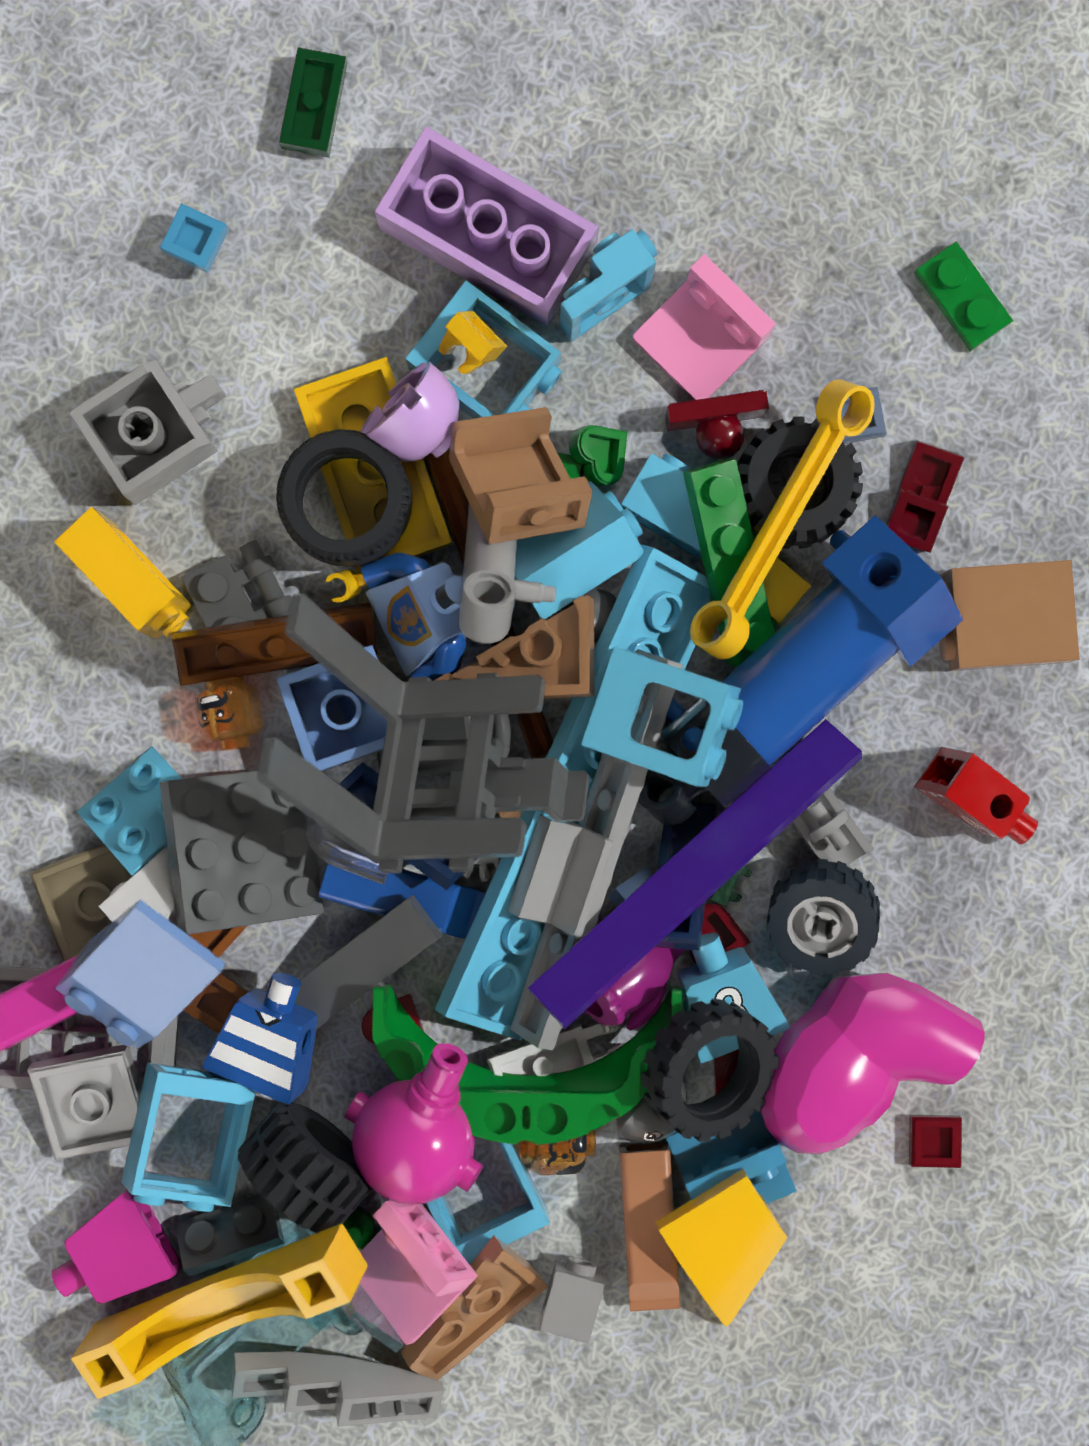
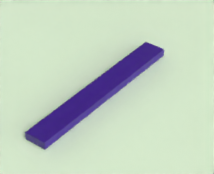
(694, 873)

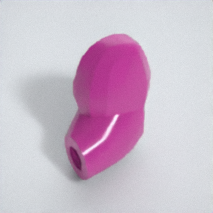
(852, 1052)

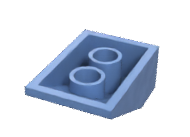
(138, 975)

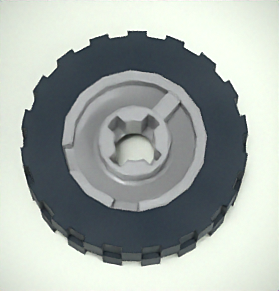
(833, 894)

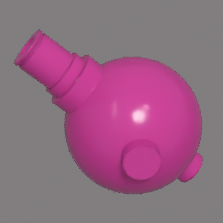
(414, 1135)

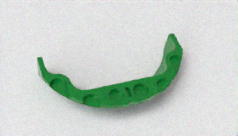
(527, 1106)

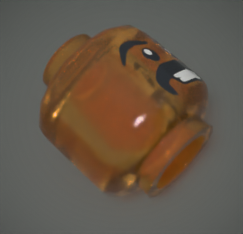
(229, 713)

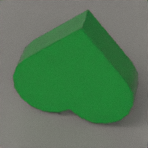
(600, 452)

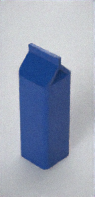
(449, 909)

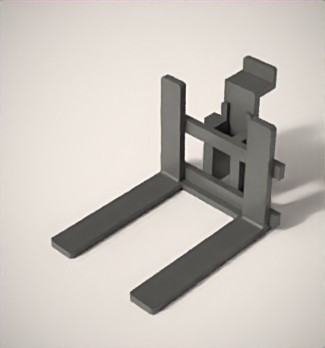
(424, 822)

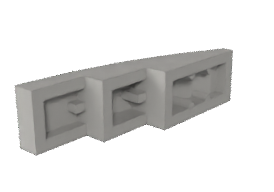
(356, 1388)

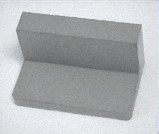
(560, 875)

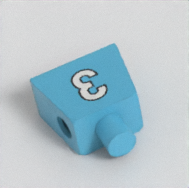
(732, 979)

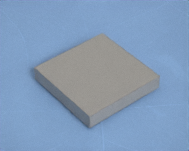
(87, 1100)

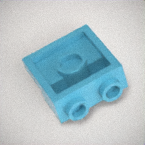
(618, 274)

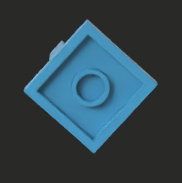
(747, 1149)

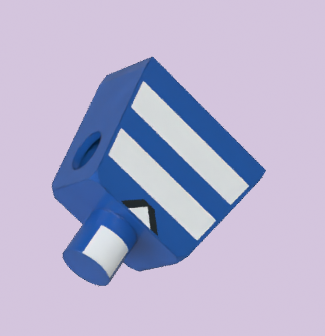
(267, 1041)

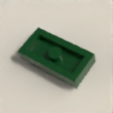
(313, 102)

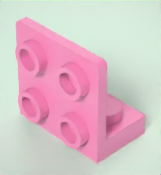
(704, 331)
(412, 1269)

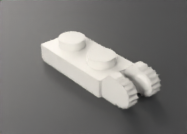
(568, 1054)

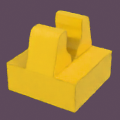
(475, 336)

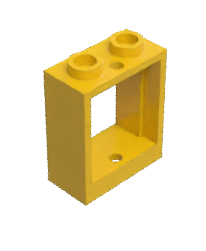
(124, 575)

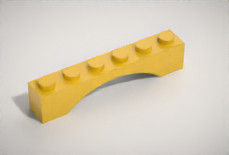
(288, 1281)

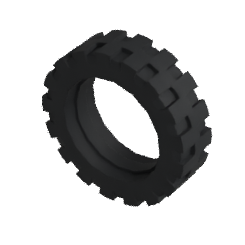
(678, 1046)

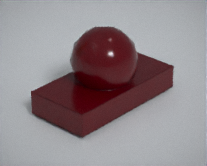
(718, 420)

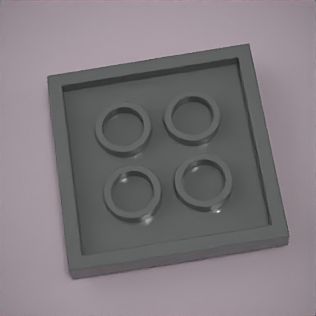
(236, 853)

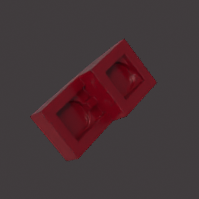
(924, 495)

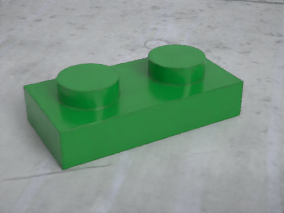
(963, 296)

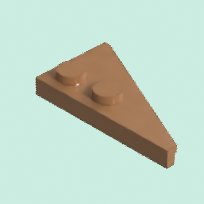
(553, 648)

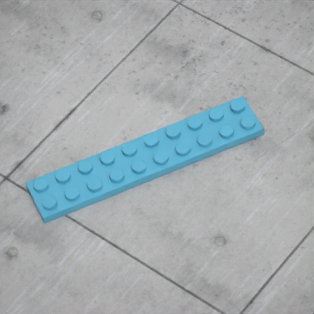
(495, 960)

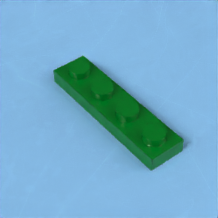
(724, 541)

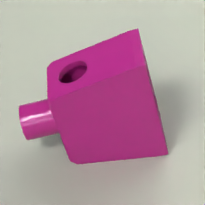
(117, 1252)

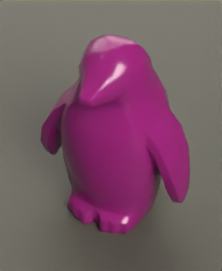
(637, 991)

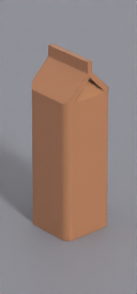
(646, 1199)

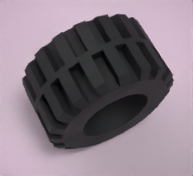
(839, 479)
(303, 1167)

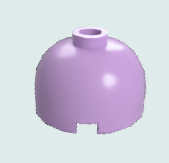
(416, 416)

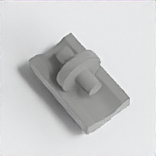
(831, 831)

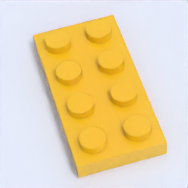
(355, 485)

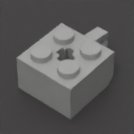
(171, 411)

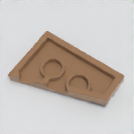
(492, 1299)

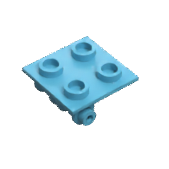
(130, 811)

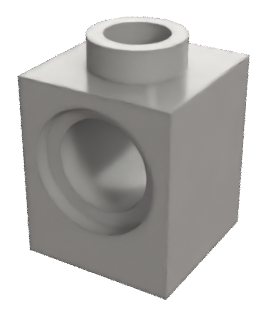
(572, 1299)

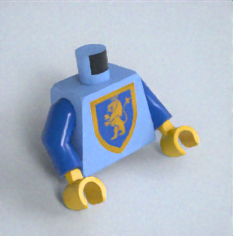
(416, 610)

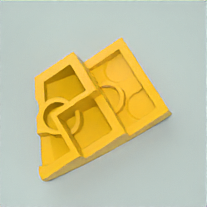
(724, 1242)

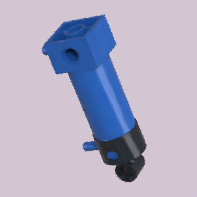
(875, 607)

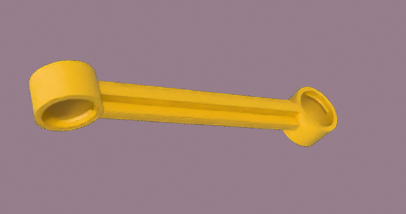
(783, 517)

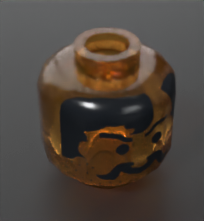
(560, 1157)

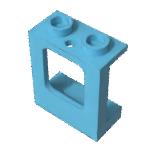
(618, 704)

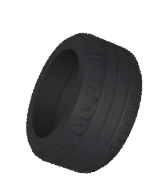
(307, 461)

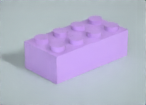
(486, 226)

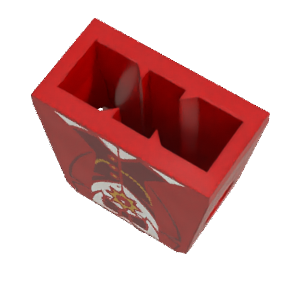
(977, 795)

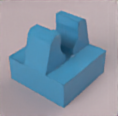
(194, 238)

